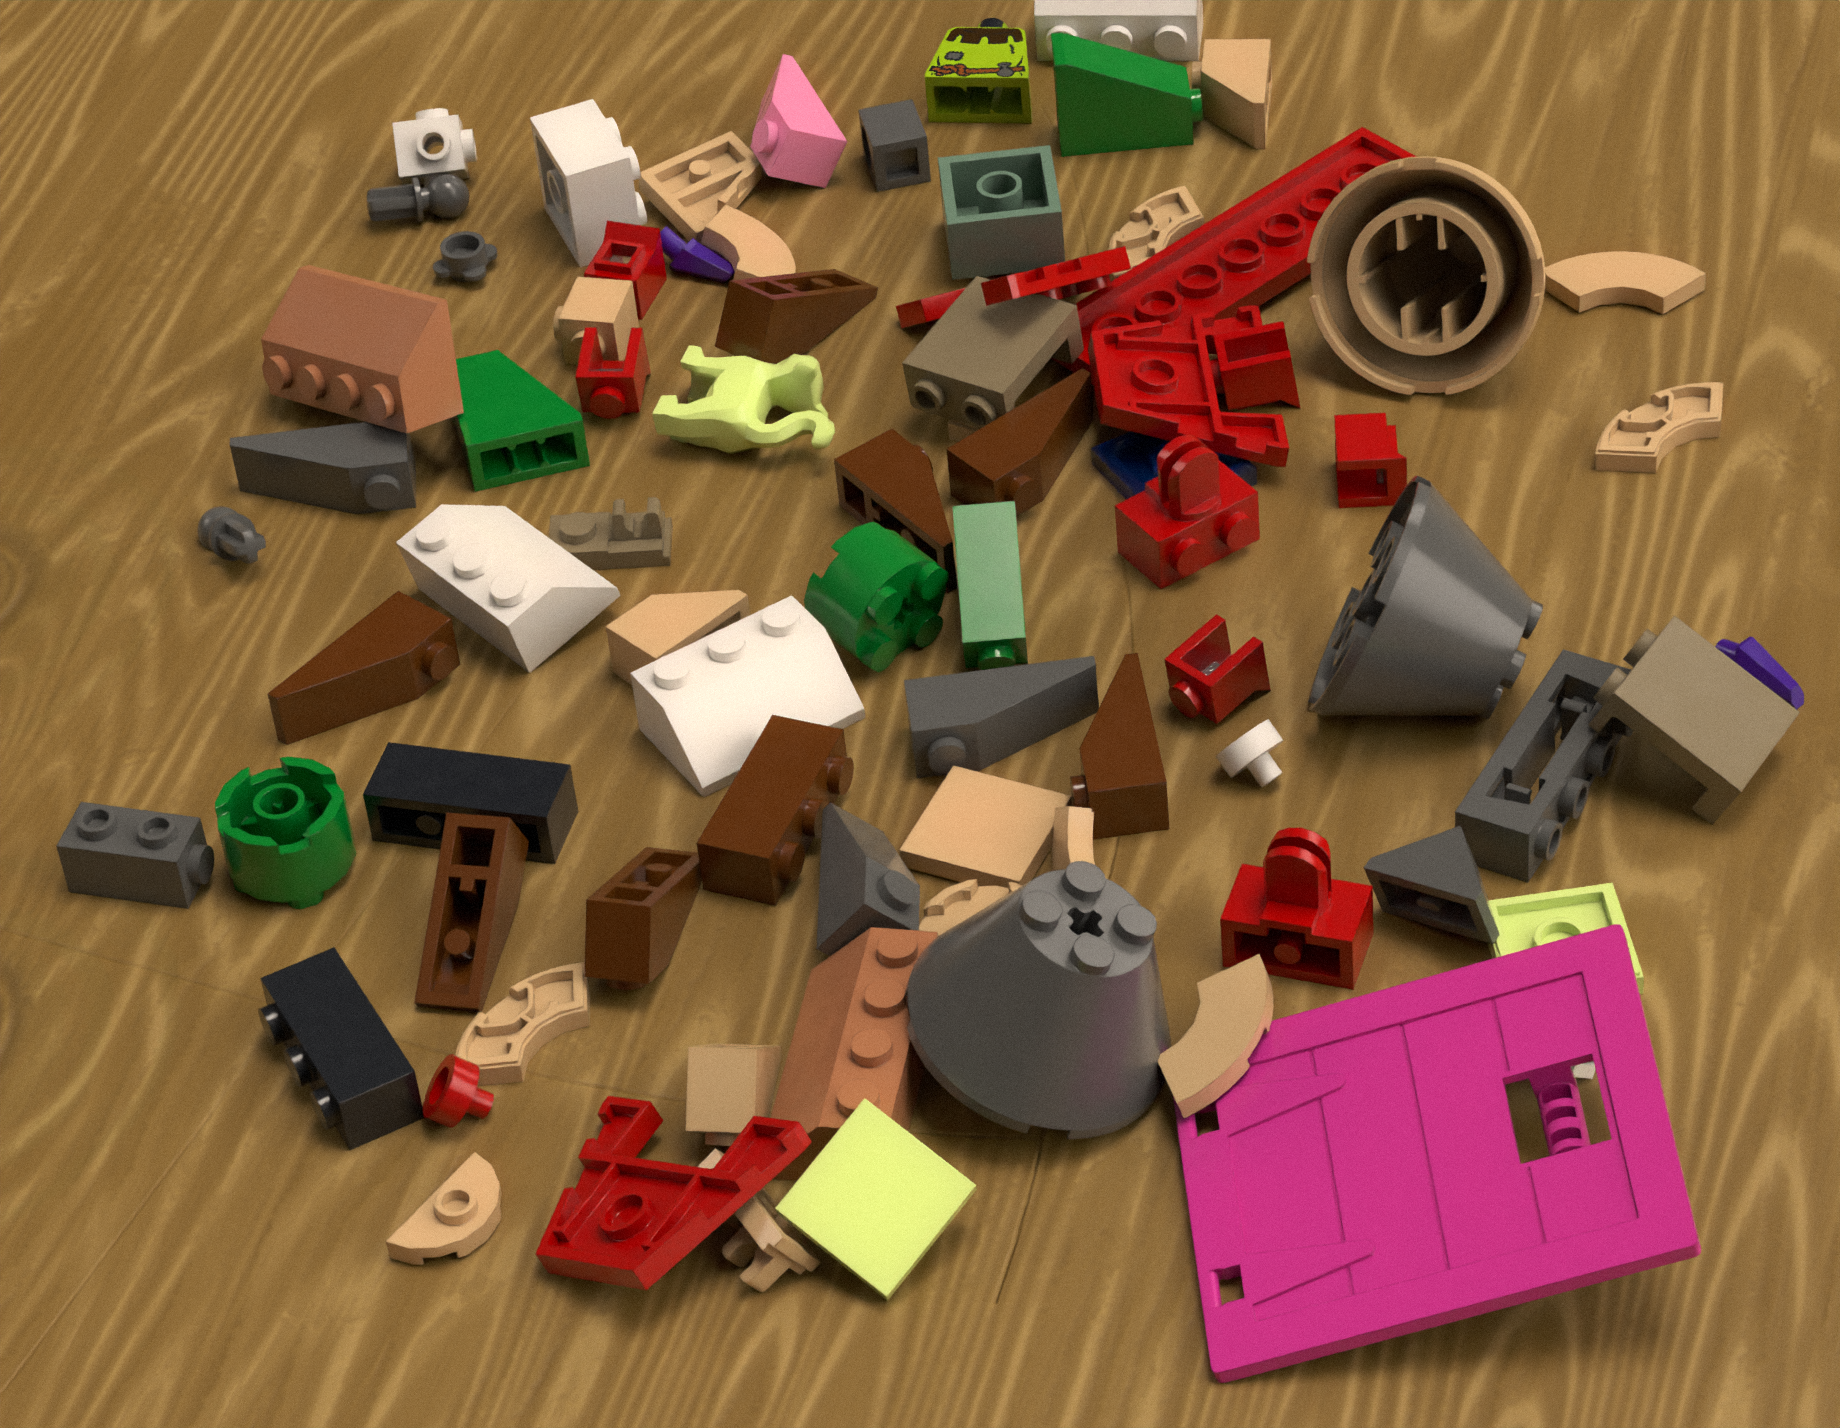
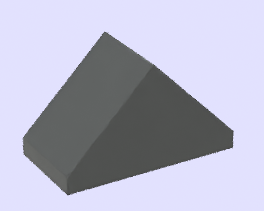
(1435, 885)

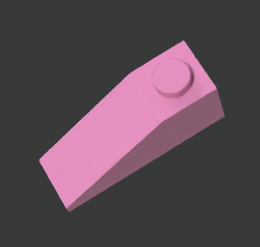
(795, 131)

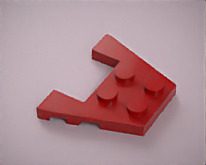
(1053, 281)
(1165, 387)
(645, 1215)

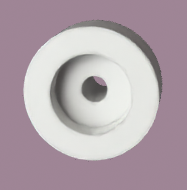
(1252, 752)

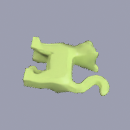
(734, 397)

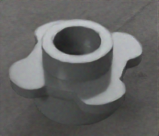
(464, 257)

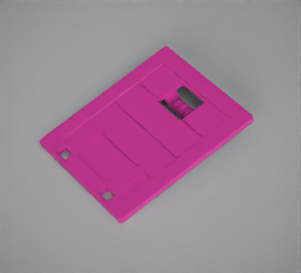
(1379, 1168)

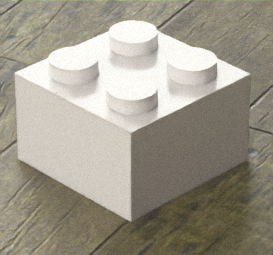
(585, 176)

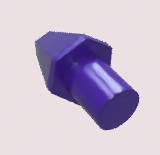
(694, 258)
(1763, 667)

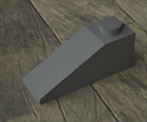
(330, 467)
(995, 712)
(860, 882)

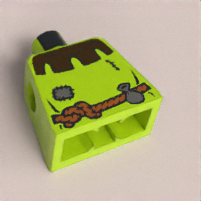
(980, 76)

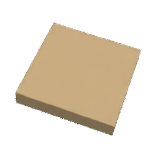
(983, 830)

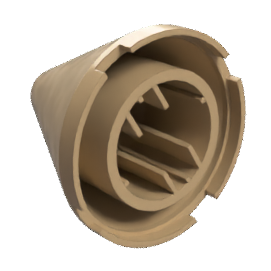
(1426, 276)

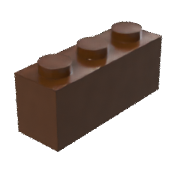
(774, 810)

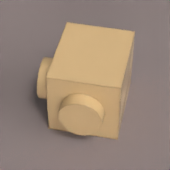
(599, 304)

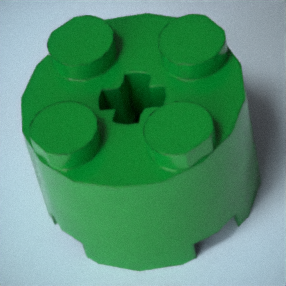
(878, 595)
(285, 832)

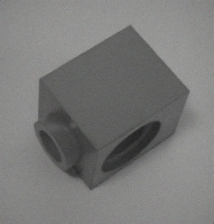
(894, 145)

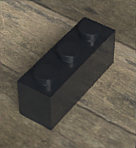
(421, 784)
(340, 1049)

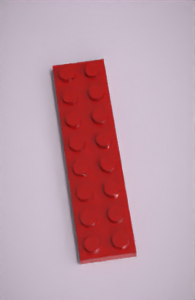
(1238, 255)

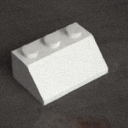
(1147, 27)
(504, 579)
(720, 691)

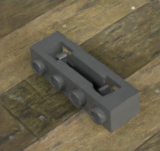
(1505, 828)

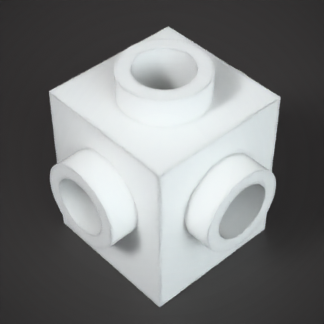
(431, 129)

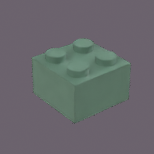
(1001, 211)

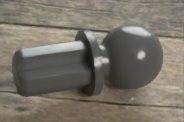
(444, 196)
(230, 535)

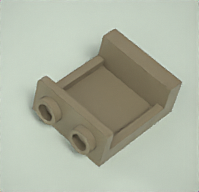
(987, 355)
(1696, 711)

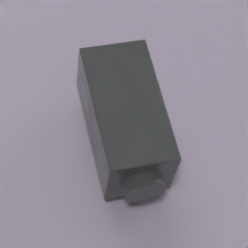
(135, 855)

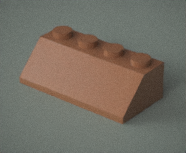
(363, 351)
(853, 1040)

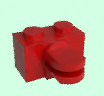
(1186, 514)
(1298, 914)

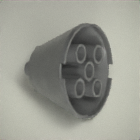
(1430, 624)
(1046, 1006)

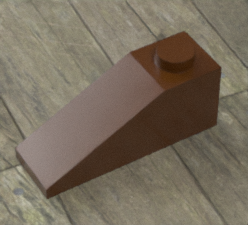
(788, 312)
(1024, 448)
(896, 488)
(369, 669)
(1122, 761)
(470, 910)
(640, 917)

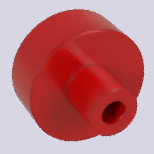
(455, 1092)

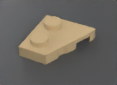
(701, 182)

